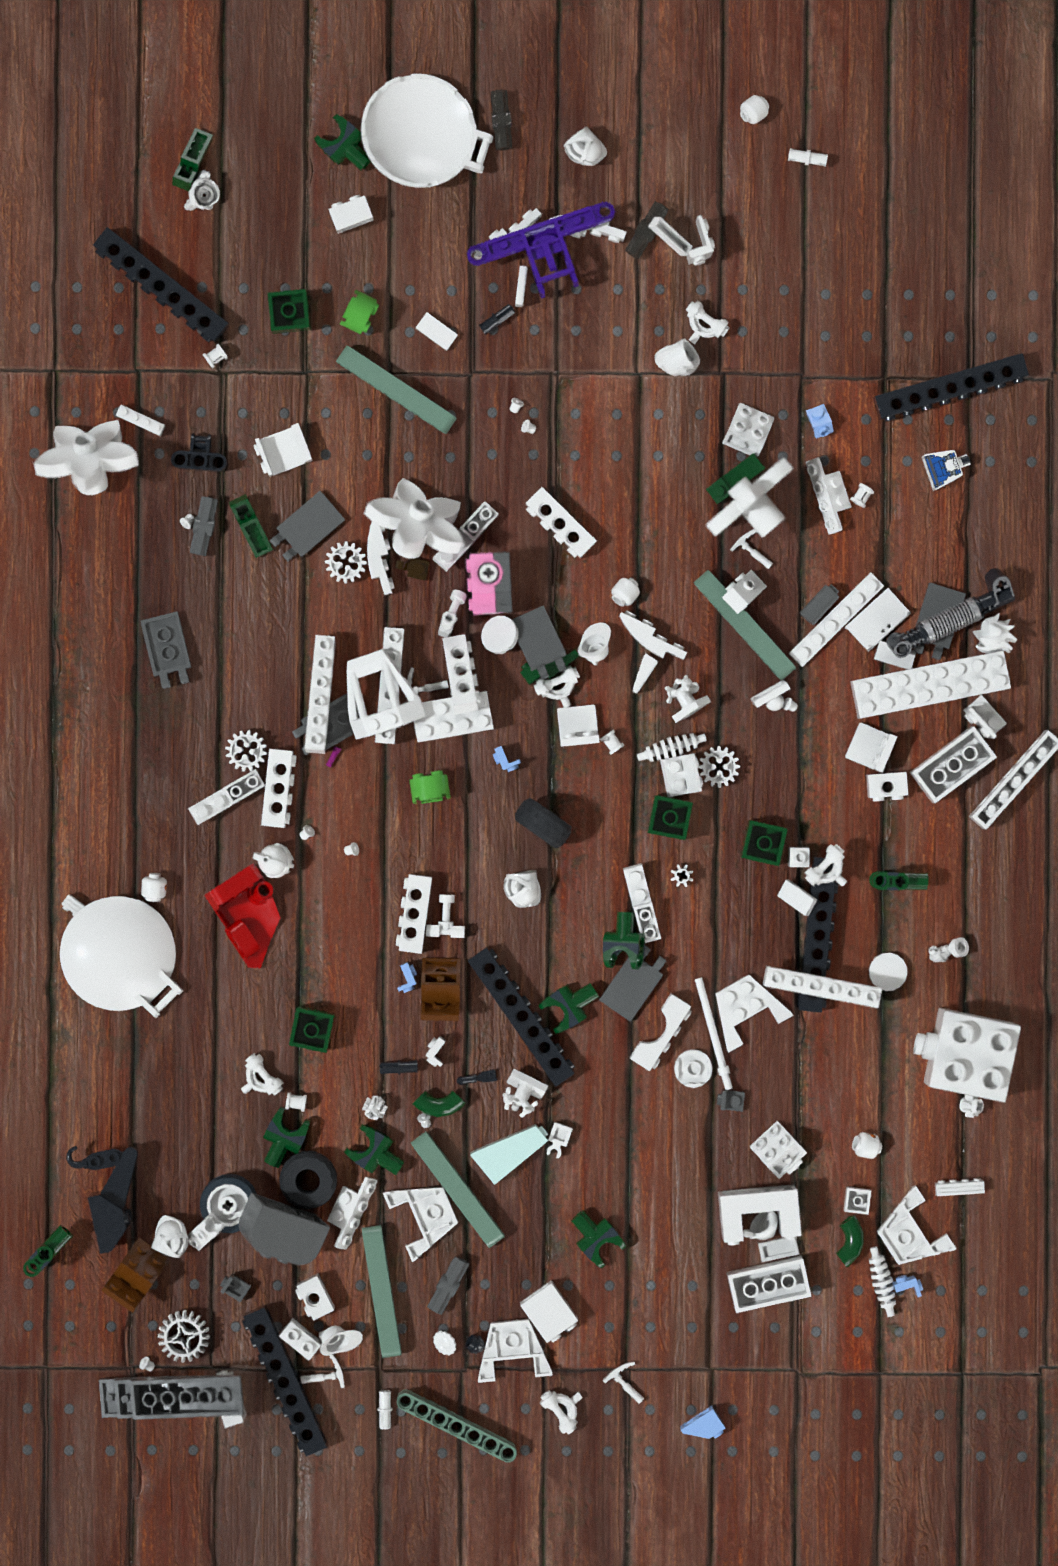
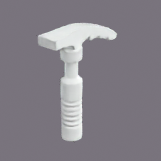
(756, 554)
(428, 687)
(321, 1377)
(626, 1386)

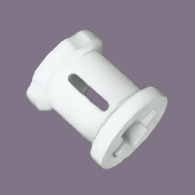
(215, 356)
(862, 495)
(612, 742)
(296, 1101)

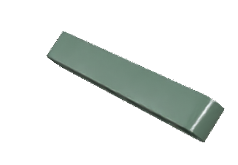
(396, 389)
(745, 627)
(457, 1189)
(381, 1291)
(450, 1418)

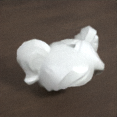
(202, 186)

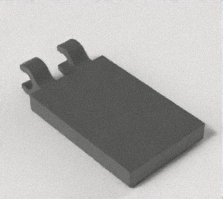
(308, 526)
(936, 600)
(539, 641)
(166, 647)
(338, 723)
(632, 987)

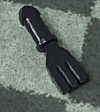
(484, 1076)

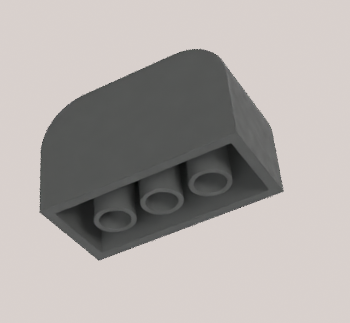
(282, 1230)

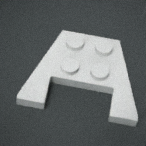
(741, 1002)
(431, 1212)
(905, 1238)
(512, 1341)

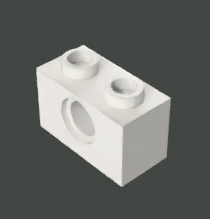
(876, 781)
(314, 1285)
(300, 1339)

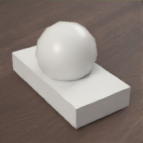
(771, 696)

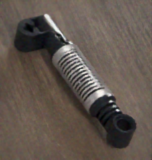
(943, 623)

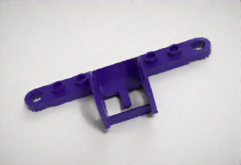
(543, 241)

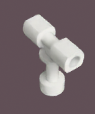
(449, 617)
(445, 927)

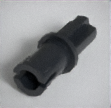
(497, 318)
(398, 1067)

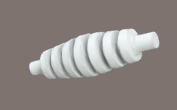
(671, 747)
(882, 1281)

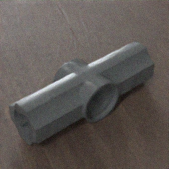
(203, 526)
(448, 1285)

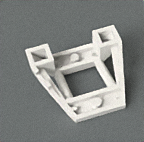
(387, 719)

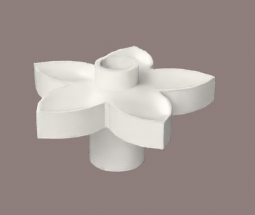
(87, 456)
(753, 502)
(417, 520)

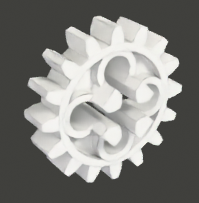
(335, 566)
(257, 752)
(730, 766)

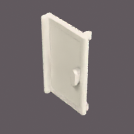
(873, 622)

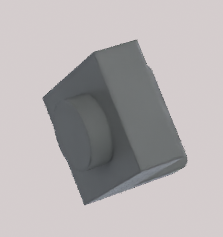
(234, 1287)

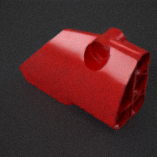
(246, 913)

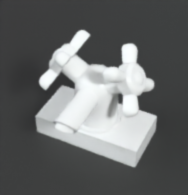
(685, 698)
(525, 1087)

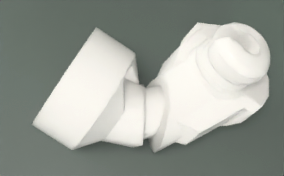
(958, 948)

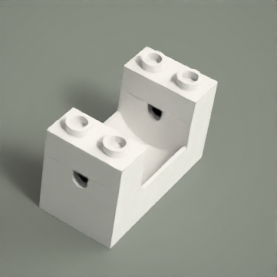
(754, 1200)

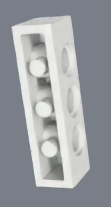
(543, 498)
(462, 701)
(269, 817)
(404, 942)

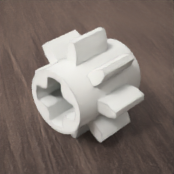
(677, 878)
(971, 1105)
(374, 1107)

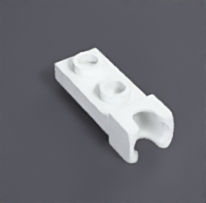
(204, 1232)

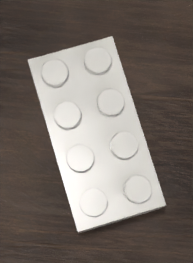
(444, 723)
(953, 764)
(768, 1284)

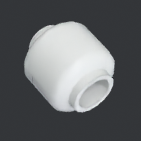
(754, 109)
(625, 592)
(154, 887)
(867, 1145)

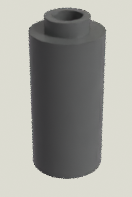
(820, 604)

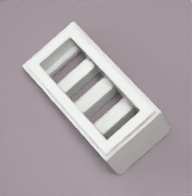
(646, 667)

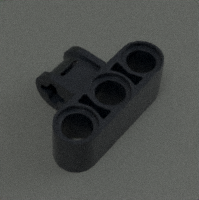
(199, 450)

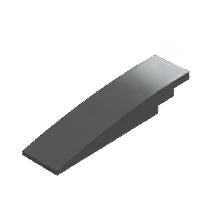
(171, 1396)

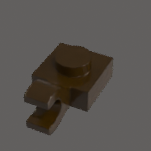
(416, 568)

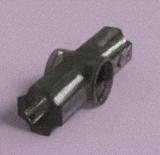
(501, 120)
(643, 233)

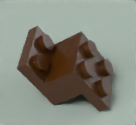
(440, 989)
(135, 1275)

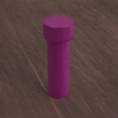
(336, 750)

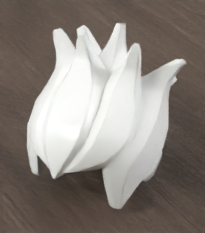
(994, 635)

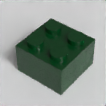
(289, 311)
(669, 817)
(763, 843)
(311, 1029)

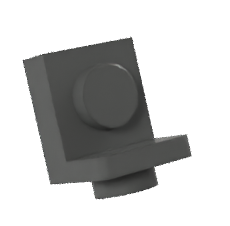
(731, 1100)

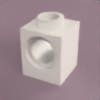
(798, 856)

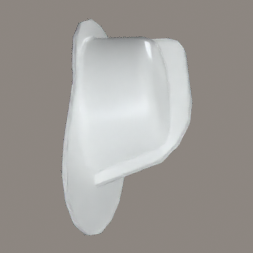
(595, 643)
(338, 1340)

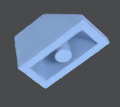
(704, 1425)

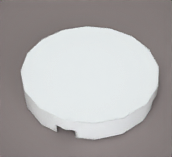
(499, 634)
(888, 971)
(693, 1068)

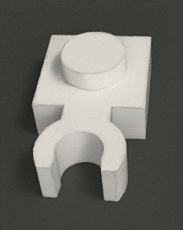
(559, 1136)

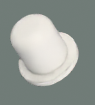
(516, 405)
(528, 427)
(187, 521)
(789, 704)
(307, 832)
(352, 849)
(424, 1120)
(146, 1364)

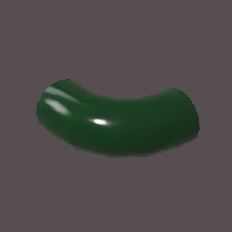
(439, 1106)
(853, 1240)

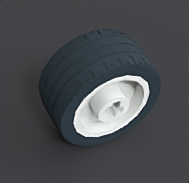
(218, 1191)

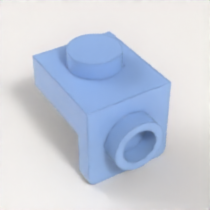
(820, 421)
(500, 758)
(409, 973)
(904, 1282)

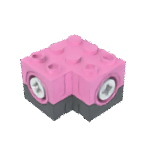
(489, 583)

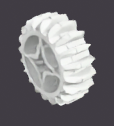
(176, 1339)

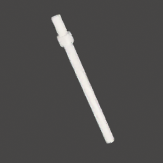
(723, 1070)

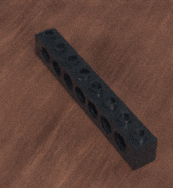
(110, 239)
(1014, 363)
(816, 1003)
(556, 1075)
(307, 1445)

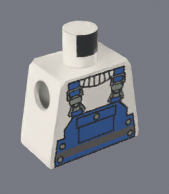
(944, 467)

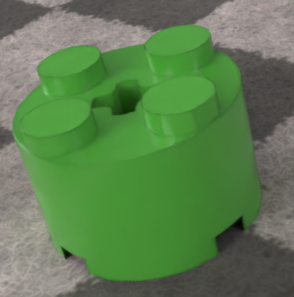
(359, 311)
(429, 788)

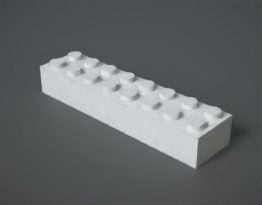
(930, 684)

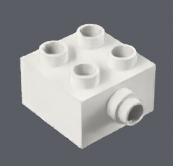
(969, 1054)

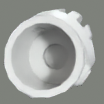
(585, 148)
(675, 360)
(274, 860)
(523, 888)
(170, 1237)

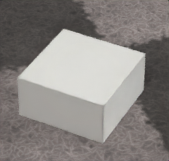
(857, 1200)

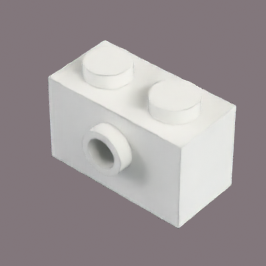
(350, 214)
(743, 591)

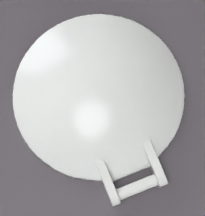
(421, 131)
(119, 955)

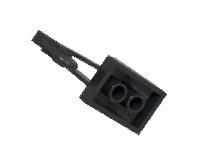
(109, 1205)

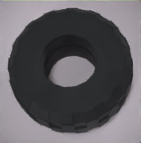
(543, 823)
(303, 1198)

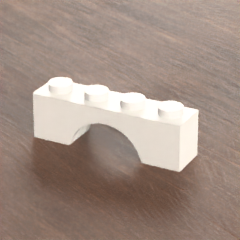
(648, 1053)

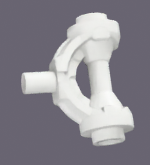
(696, 312)
(569, 677)
(834, 856)
(271, 1084)
(567, 1422)

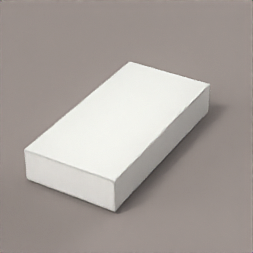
(521, 286)
(436, 331)
(885, 655)
(797, 897)
(777, 1249)

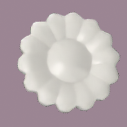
(444, 1343)

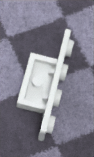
(829, 493)
(349, 1209)

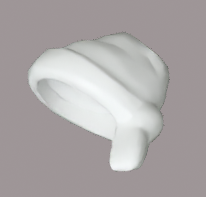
(763, 1226)

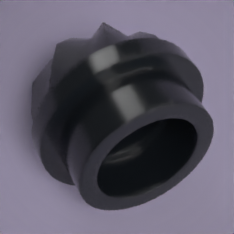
(475, 1344)

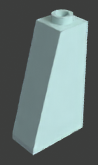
(507, 1153)

